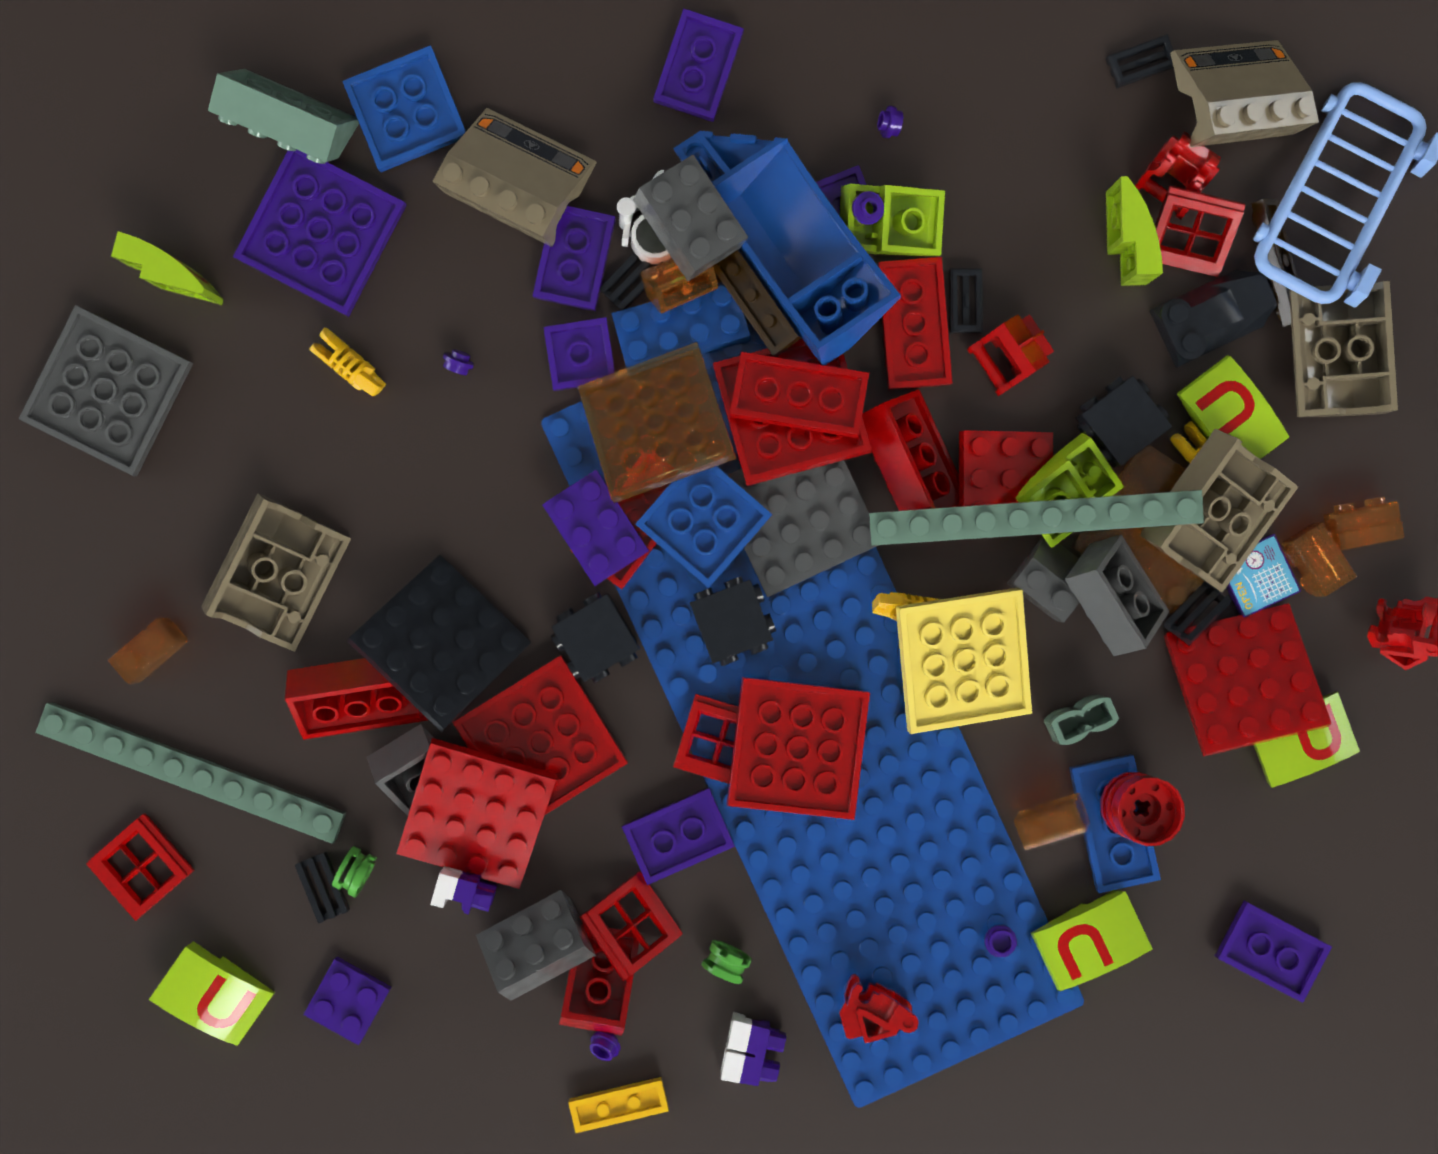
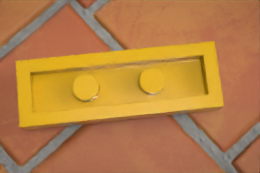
(618, 1105)

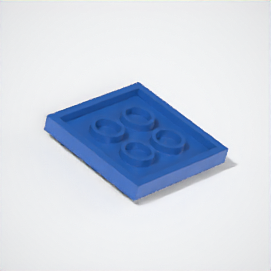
(405, 108)
(704, 522)

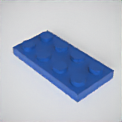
(709, 320)
(1112, 858)

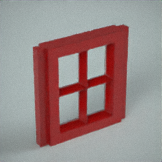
(1203, 204)
(697, 764)
(161, 847)
(608, 941)

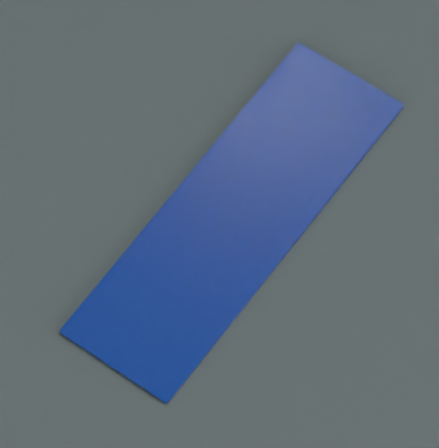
(923, 862)

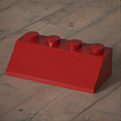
(912, 454)
(345, 699)

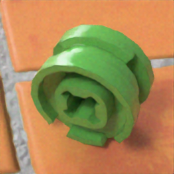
(355, 873)
(726, 962)

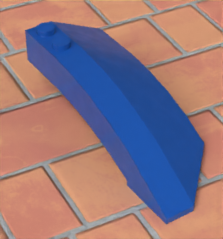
(796, 240)

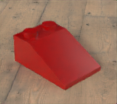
(596, 993)

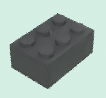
(690, 217)
(1117, 595)
(535, 945)

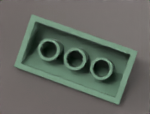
(281, 114)

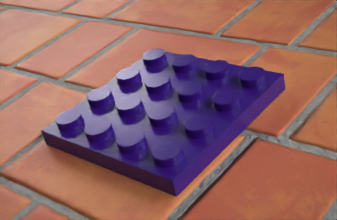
(320, 231)

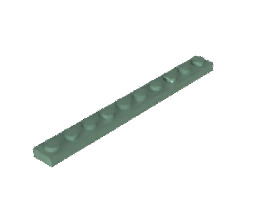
(1037, 517)
(191, 772)

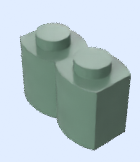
(1087, 715)

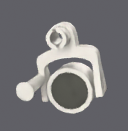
(643, 238)

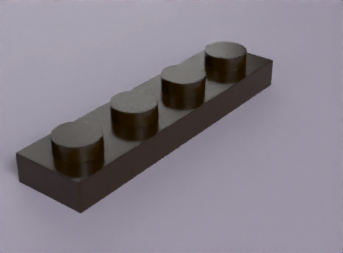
(1262, 213)
(757, 302)

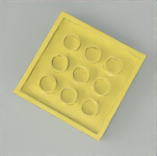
(964, 660)

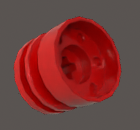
(1158, 813)

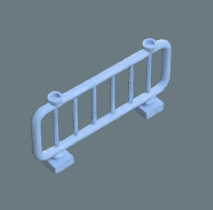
(1357, 283)

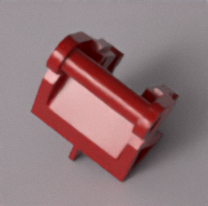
(1187, 164)
(1022, 345)
(1403, 631)
(875, 1012)

